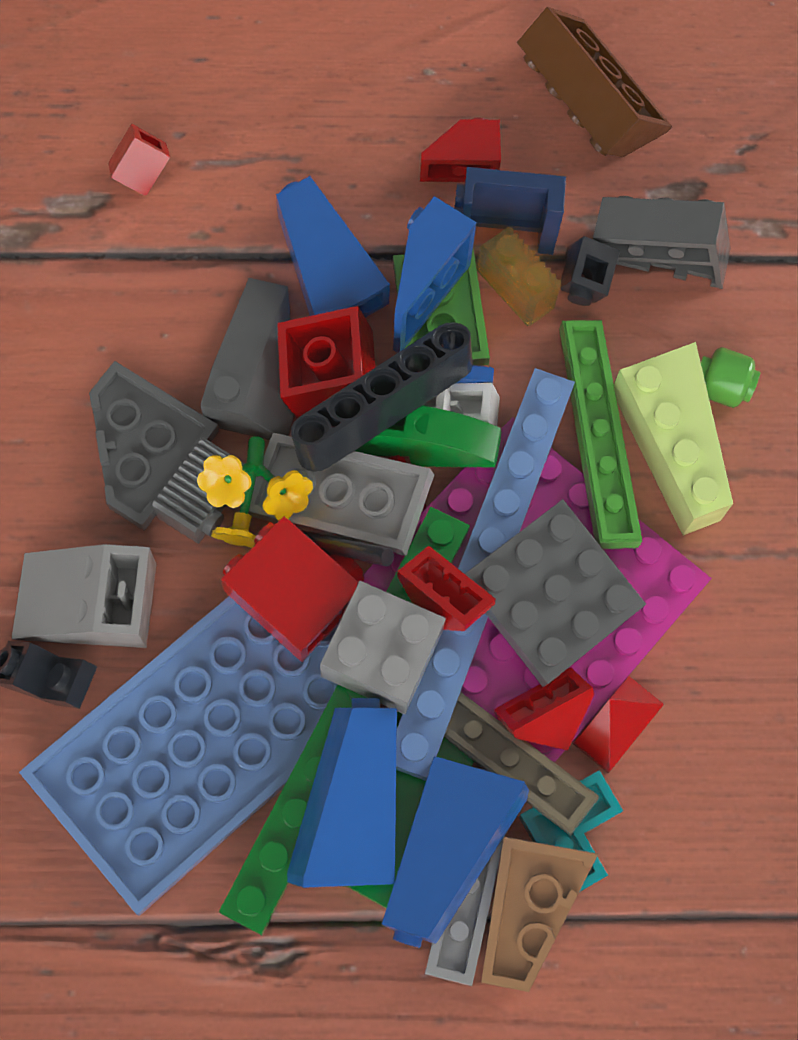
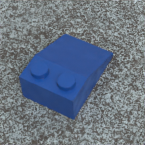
(434, 261)

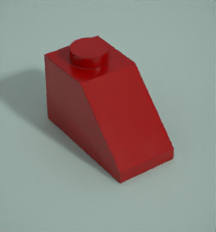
(464, 145)

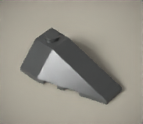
(245, 375)

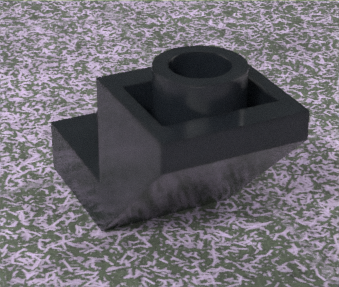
(45, 675)

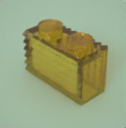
(518, 276)

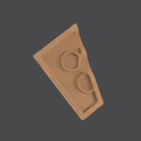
(529, 908)

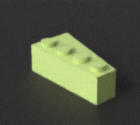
(677, 434)

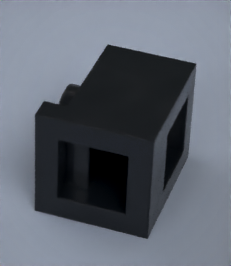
(597, 265)

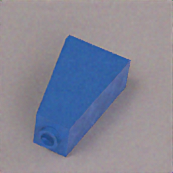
(326, 254)
(352, 803)
(449, 844)

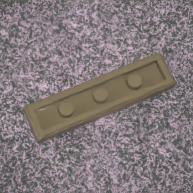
(496, 750)

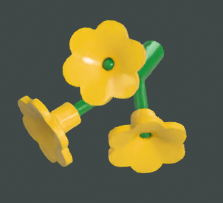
(234, 484)

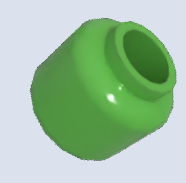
(729, 377)

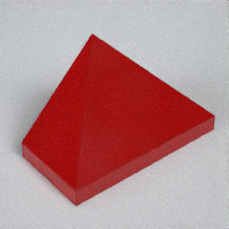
(444, 590)
(550, 712)
(618, 724)

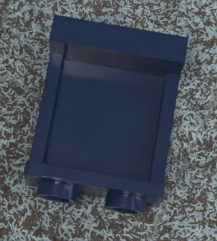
(514, 200)

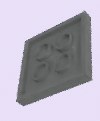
(554, 592)

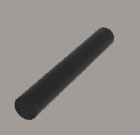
(352, 549)

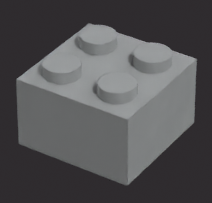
(382, 647)

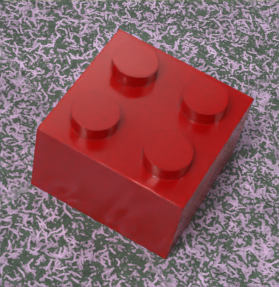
(322, 356)

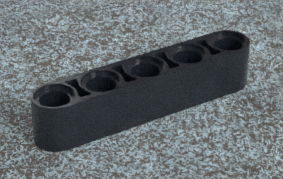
(382, 397)

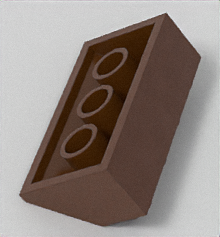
(591, 83)

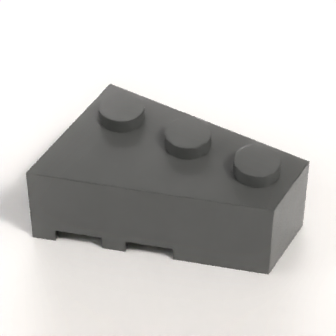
(667, 235)

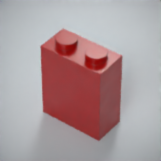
(290, 587)

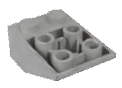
(86, 596)

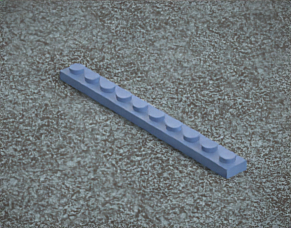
(499, 520)

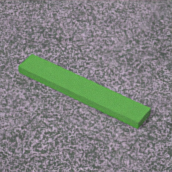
(600, 435)

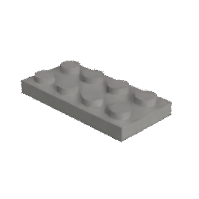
(354, 499)

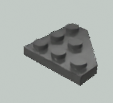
(141, 440)

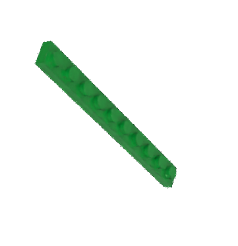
(265, 870)

